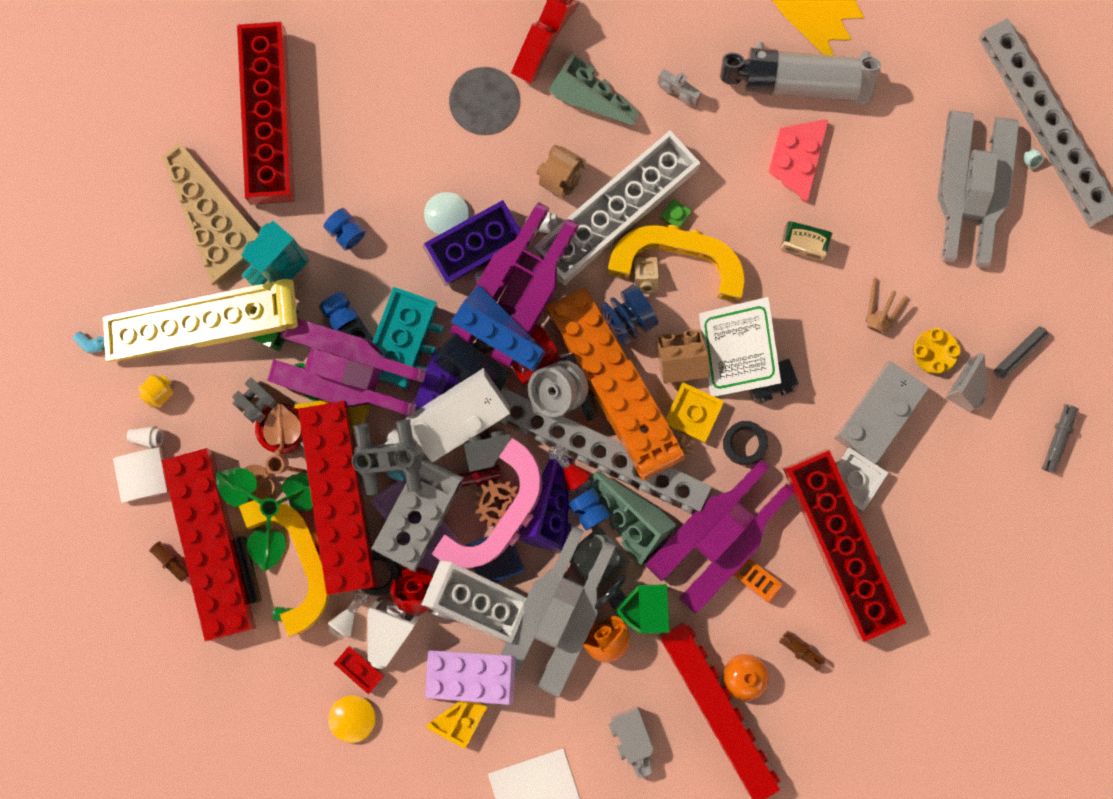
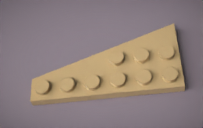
(212, 218)

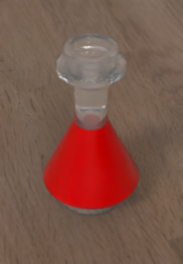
(575, 476)

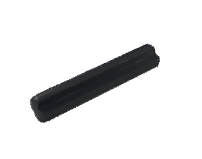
(247, 570)

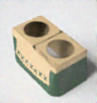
(805, 240)

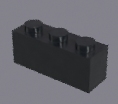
(464, 360)

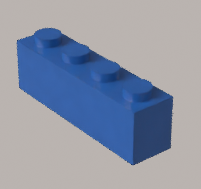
(493, 325)

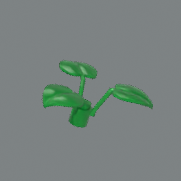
(236, 487)

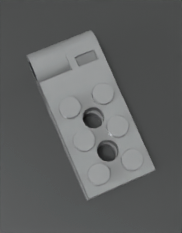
(431, 502)

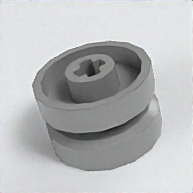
(558, 388)

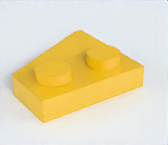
(458, 722)

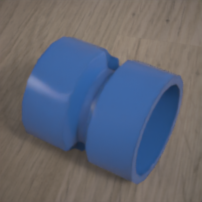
(341, 225)
(338, 310)
(589, 509)

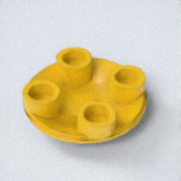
(936, 351)
(351, 719)

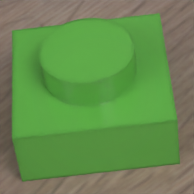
(675, 213)

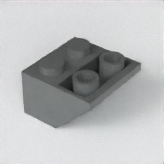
(485, 451)

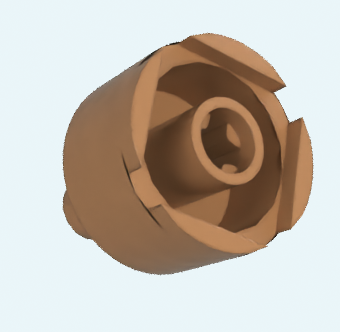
(561, 171)

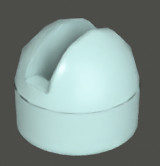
(1033, 158)

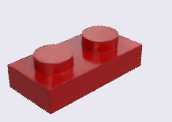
(359, 669)

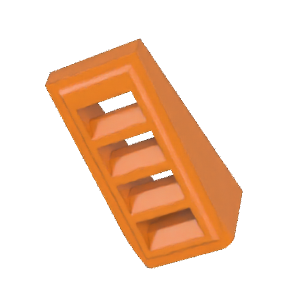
(761, 572)

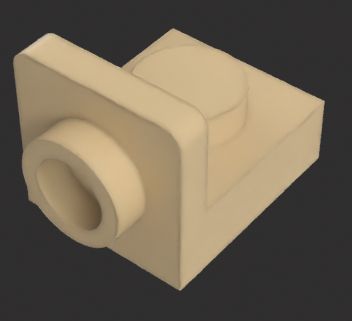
(646, 274)

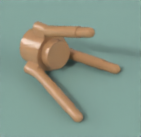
(879, 321)

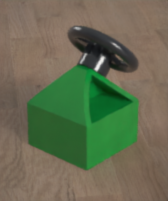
(642, 609)

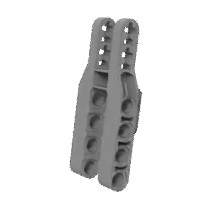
(987, 182)
(559, 615)

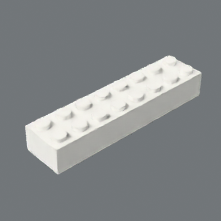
(622, 204)

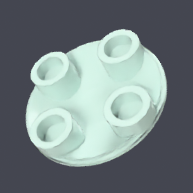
(445, 212)

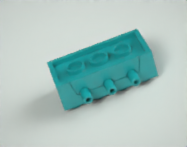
(273, 256)
(404, 332)

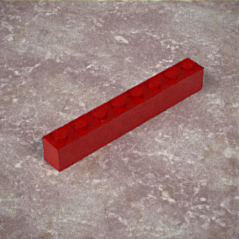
(719, 713)

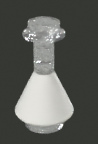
(342, 623)

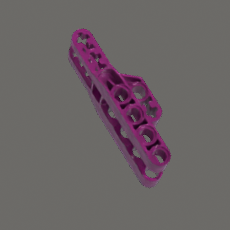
(531, 283)
(341, 377)
(729, 542)

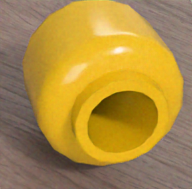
(155, 390)

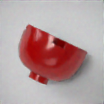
(410, 590)

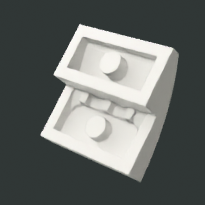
(140, 475)

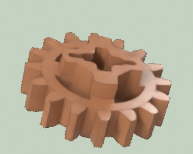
(493, 489)

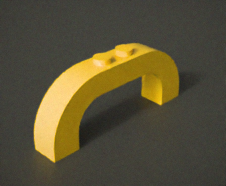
(681, 242)
(313, 607)

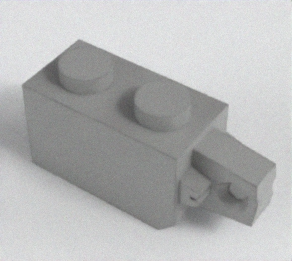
(634, 740)

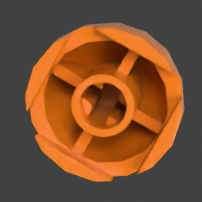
(607, 640)
(745, 677)

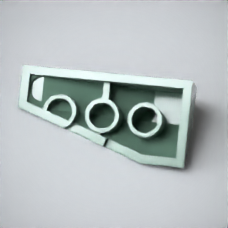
(582, 88)
(636, 520)

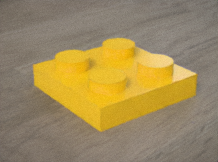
(693, 412)

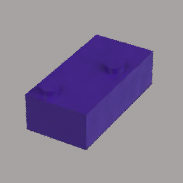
(471, 242)

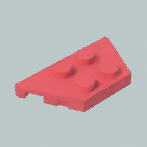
(797, 156)

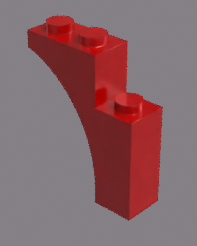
(542, 37)

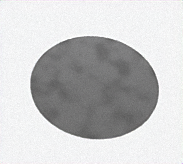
(484, 100)

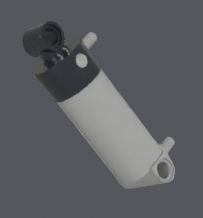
(803, 74)

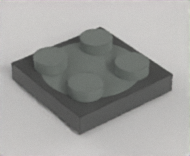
(588, 551)

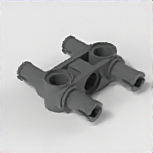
(387, 457)

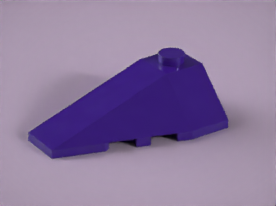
(550, 516)

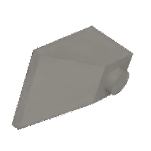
(970, 385)

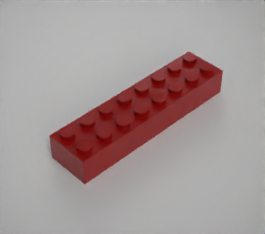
(265, 113)
(337, 498)
(208, 545)
(844, 545)

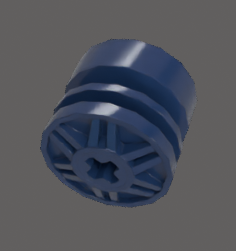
(631, 313)

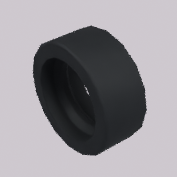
(757, 430)
(394, 572)

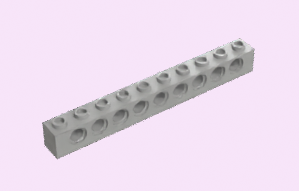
(1045, 133)
(697, 490)

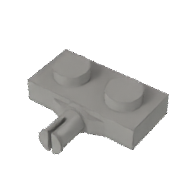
(679, 87)

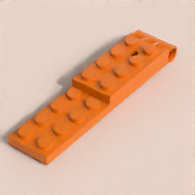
(616, 384)

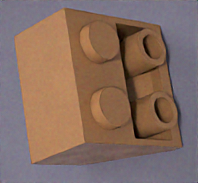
(682, 356)

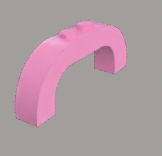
(515, 517)

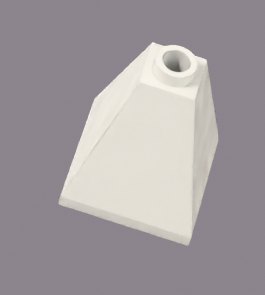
(387, 631)

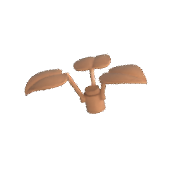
(279, 428)

